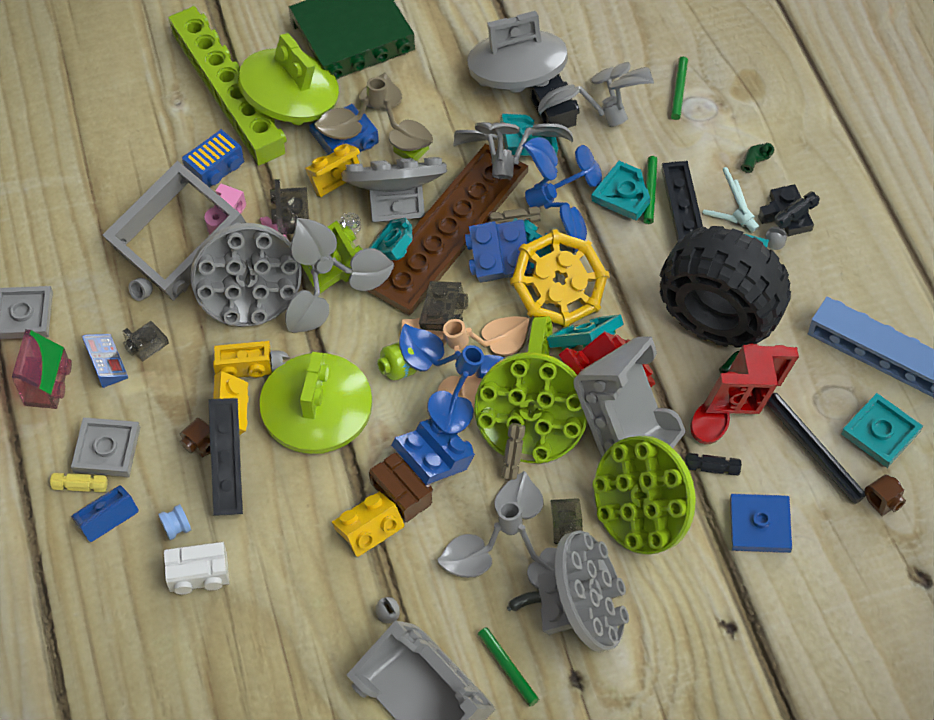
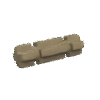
(532, 214)
(513, 451)

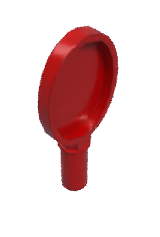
(708, 427)

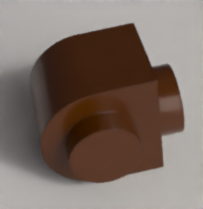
(196, 437)
(885, 494)

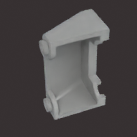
(621, 400)
(417, 679)

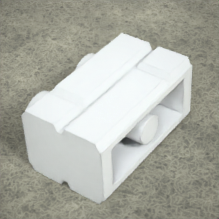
(196, 567)

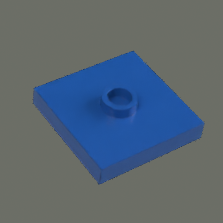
(760, 523)

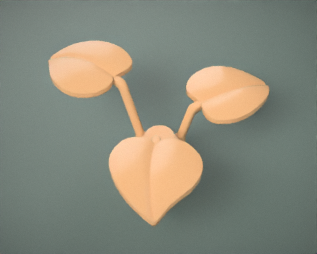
(503, 336)

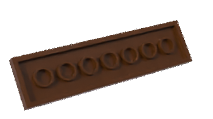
(441, 232)

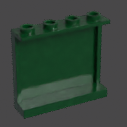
(352, 32)

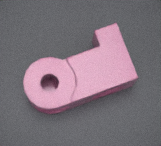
(232, 196)

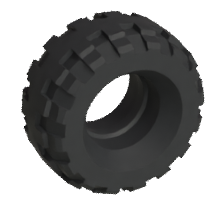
(725, 286)

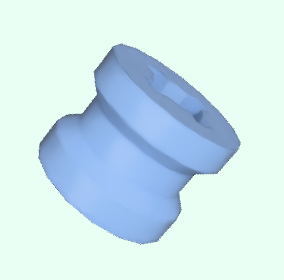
(174, 522)

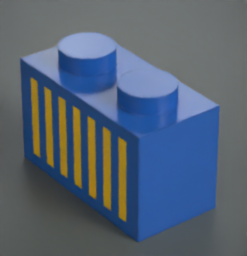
(214, 158)

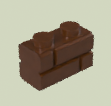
(401, 486)

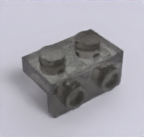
(290, 205)
(442, 303)

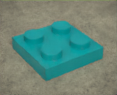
(882, 430)

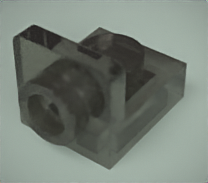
(144, 341)
(565, 517)

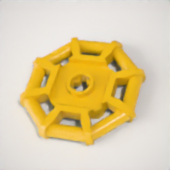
(565, 264)

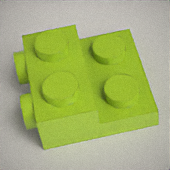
(343, 253)

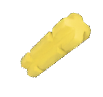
(78, 482)

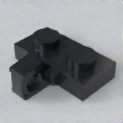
(781, 199)

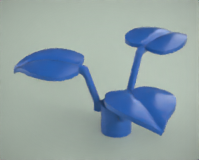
(543, 193)
(446, 410)

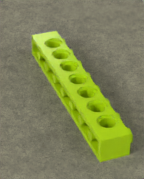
(221, 78)

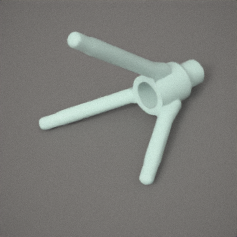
(742, 214)

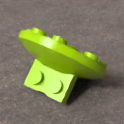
(287, 83)
(534, 393)
(316, 403)
(644, 494)

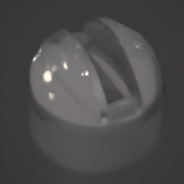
(352, 220)

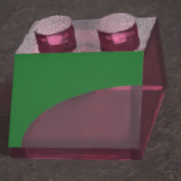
(41, 371)

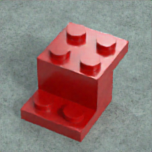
(596, 350)
(751, 379)

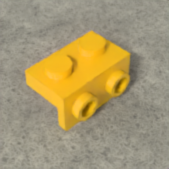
(327, 170)
(243, 359)
(232, 387)
(369, 523)

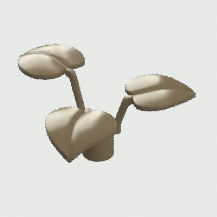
(379, 93)

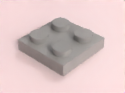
(25, 309)
(105, 447)

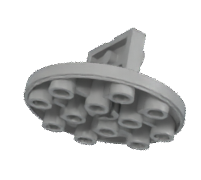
(517, 54)
(397, 187)
(245, 274)
(582, 593)

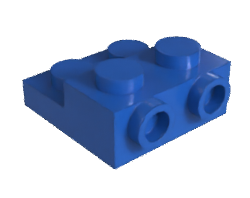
(364, 140)
(496, 249)
(433, 453)

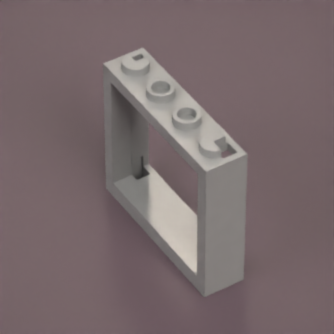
(147, 208)

